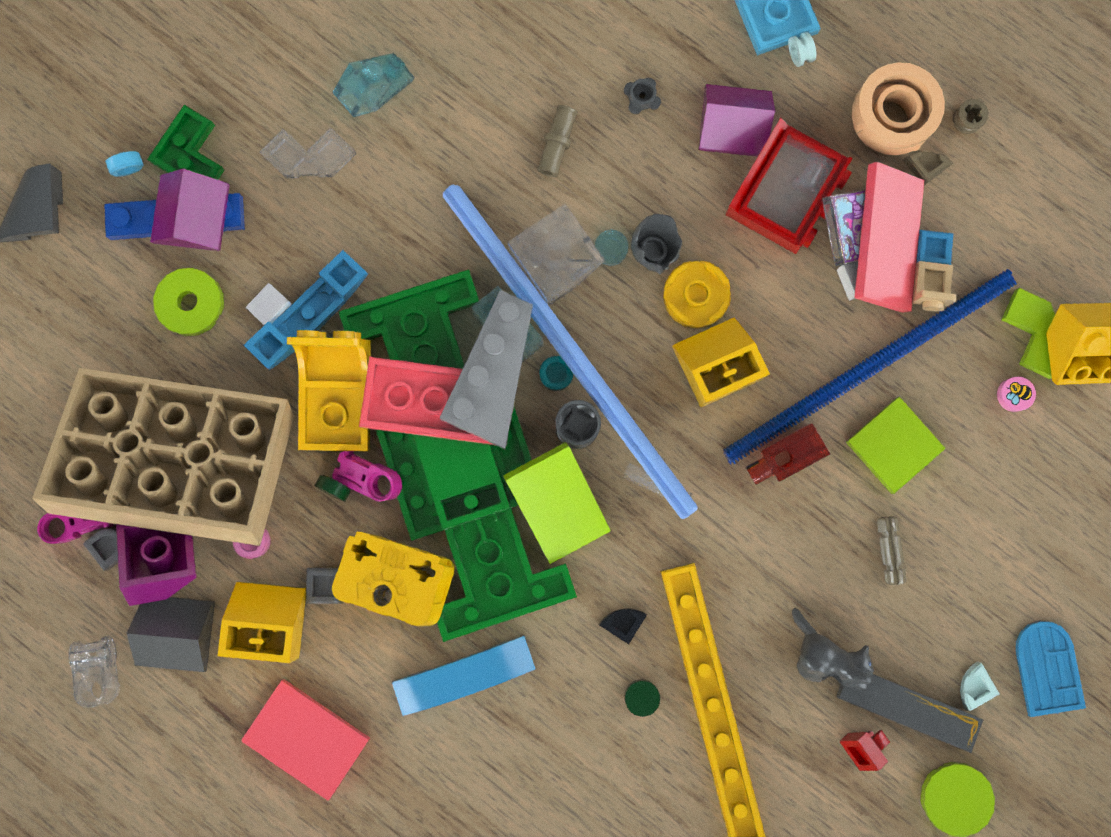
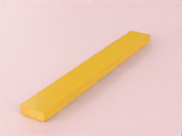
(712, 702)

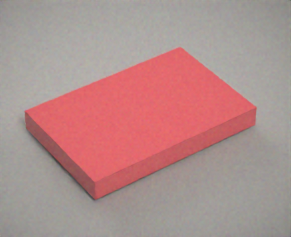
(305, 739)

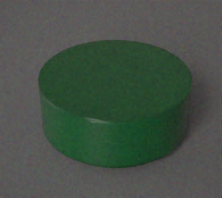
(332, 488)
(642, 698)

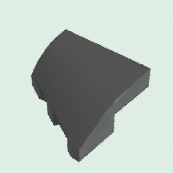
(34, 205)

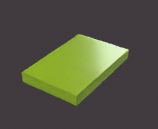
(557, 502)

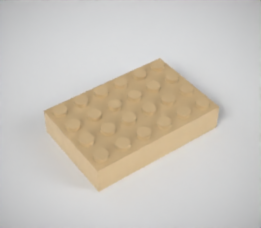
(166, 456)

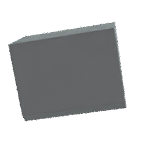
(172, 634)

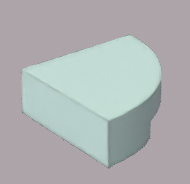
(976, 687)

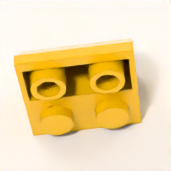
(1080, 344)
(720, 361)
(263, 623)

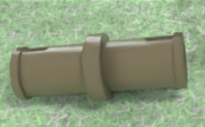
(557, 141)

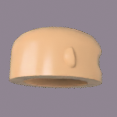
(912, 90)

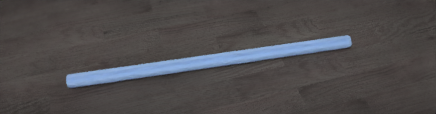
(571, 353)

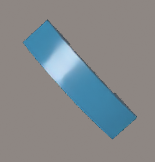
(309, 312)
(463, 676)

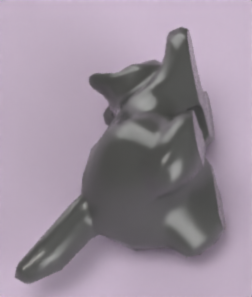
(823, 659)

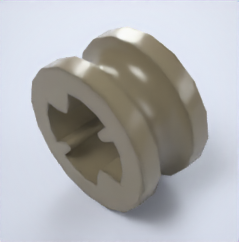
(961, 113)

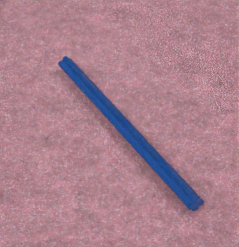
(875, 363)

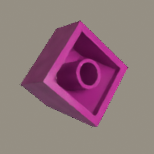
(153, 563)

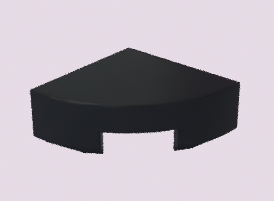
(623, 623)

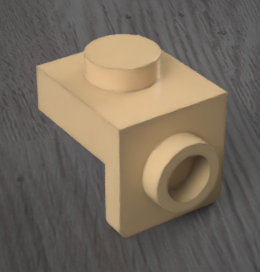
(933, 286)

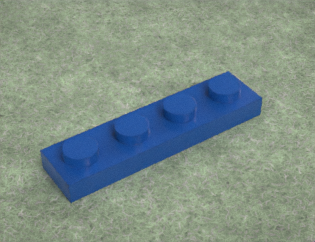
(136, 218)

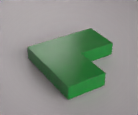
(181, 144)

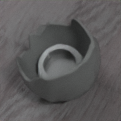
(656, 242)

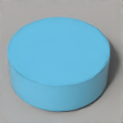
(124, 163)

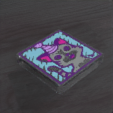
(844, 224)

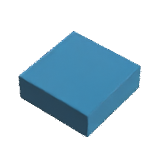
(935, 247)

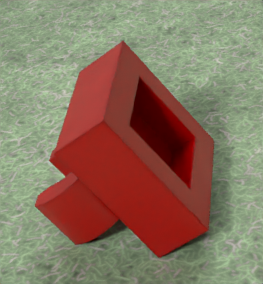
(866, 749)

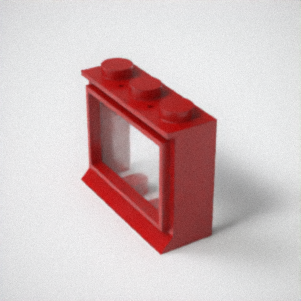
(787, 187)

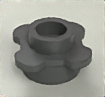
(642, 86)

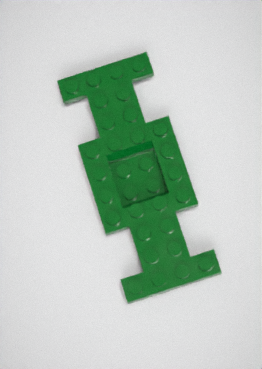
(456, 481)

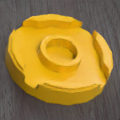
(697, 294)

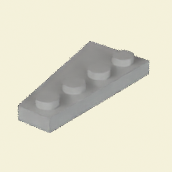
(489, 380)

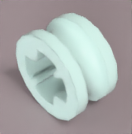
(802, 49)

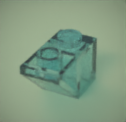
(371, 83)

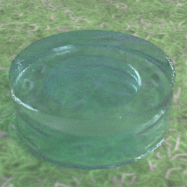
(612, 247)

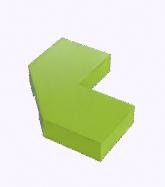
(1032, 316)

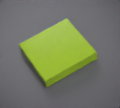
(895, 445)

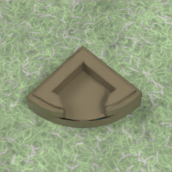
(927, 164)

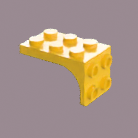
(331, 390)

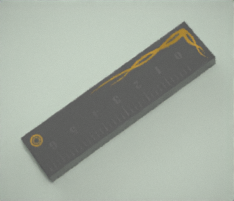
(916, 712)

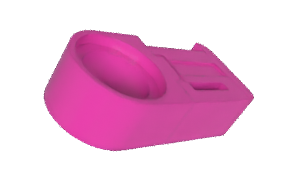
(364, 476)
(73, 528)

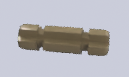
(891, 550)

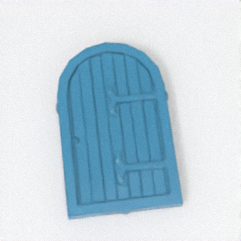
(1048, 669)

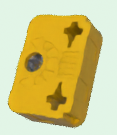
(395, 569)

